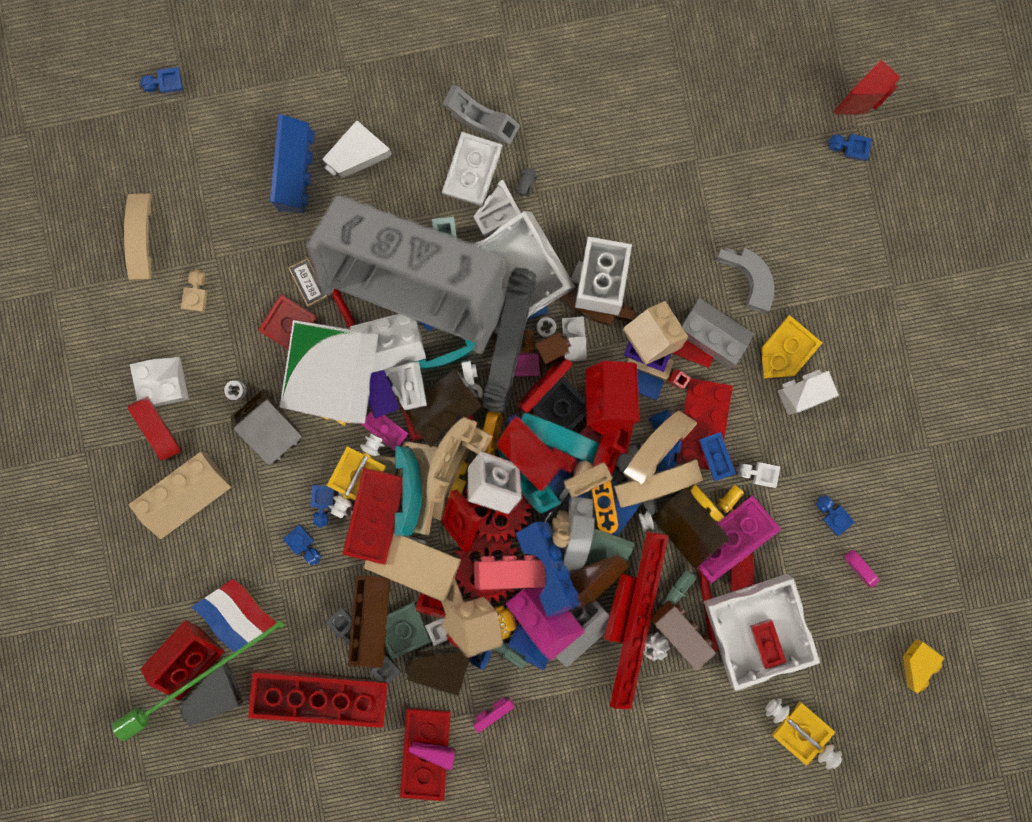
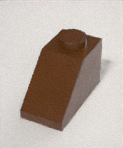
(553, 348)

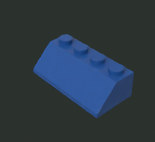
(291, 165)

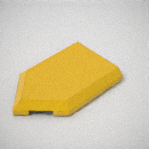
(788, 349)

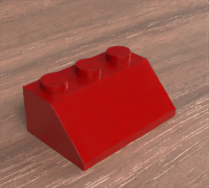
(870, 91)
(612, 396)
(181, 659)

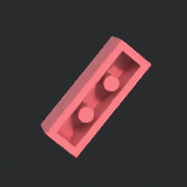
(509, 572)

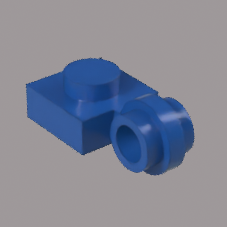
(168, 81)
(856, 146)
(321, 498)
(837, 518)
(299, 541)

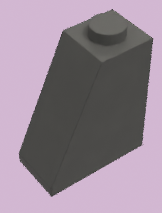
(212, 697)

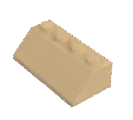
(180, 495)

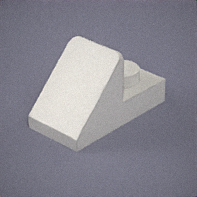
(575, 333)

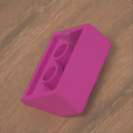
(549, 633)

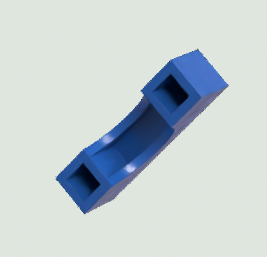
(558, 592)

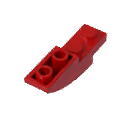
(613, 445)

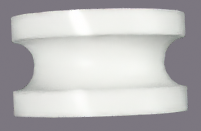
(540, 325)
(242, 392)
(646, 521)

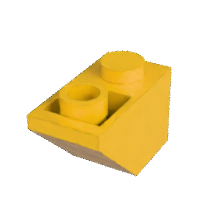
(920, 664)

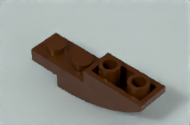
(625, 314)

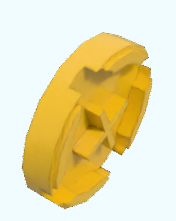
(705, 501)

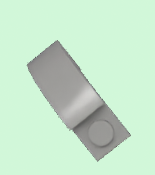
(479, 118)
(757, 273)
(581, 533)

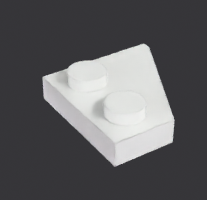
(497, 210)
(407, 385)

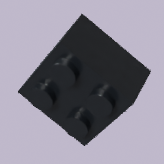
(561, 405)

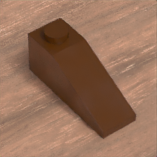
(596, 578)

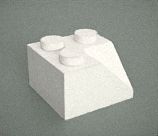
(160, 381)
(813, 390)
(494, 482)

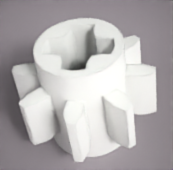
(656, 646)

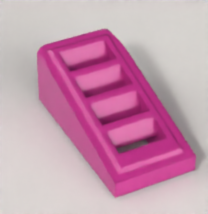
(436, 754)

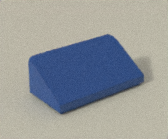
(649, 385)

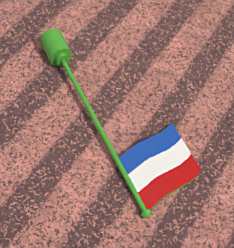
(234, 620)

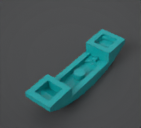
(447, 359)
(562, 438)
(412, 491)
(539, 500)

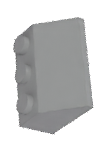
(716, 333)
(594, 621)

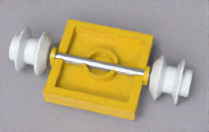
(349, 472)
(803, 733)

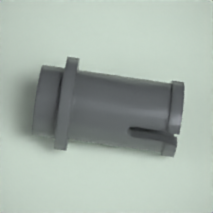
(526, 182)

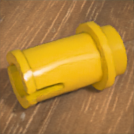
(730, 499)

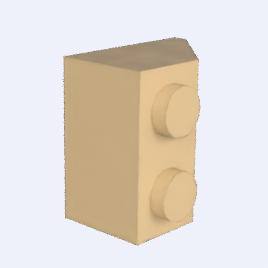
(655, 333)
(473, 626)

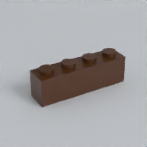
(369, 621)

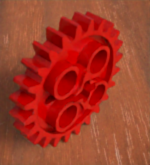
(513, 520)
(466, 568)

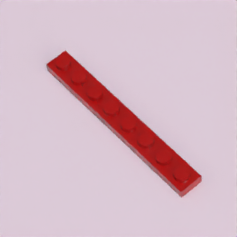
(638, 620)

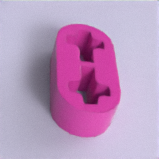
(861, 568)

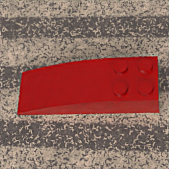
(317, 698)

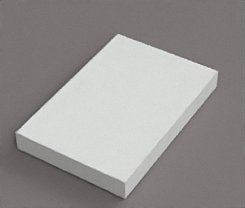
(472, 169)

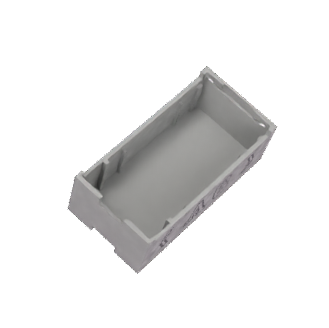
(409, 270)

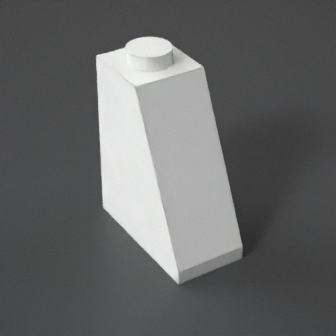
(355, 151)

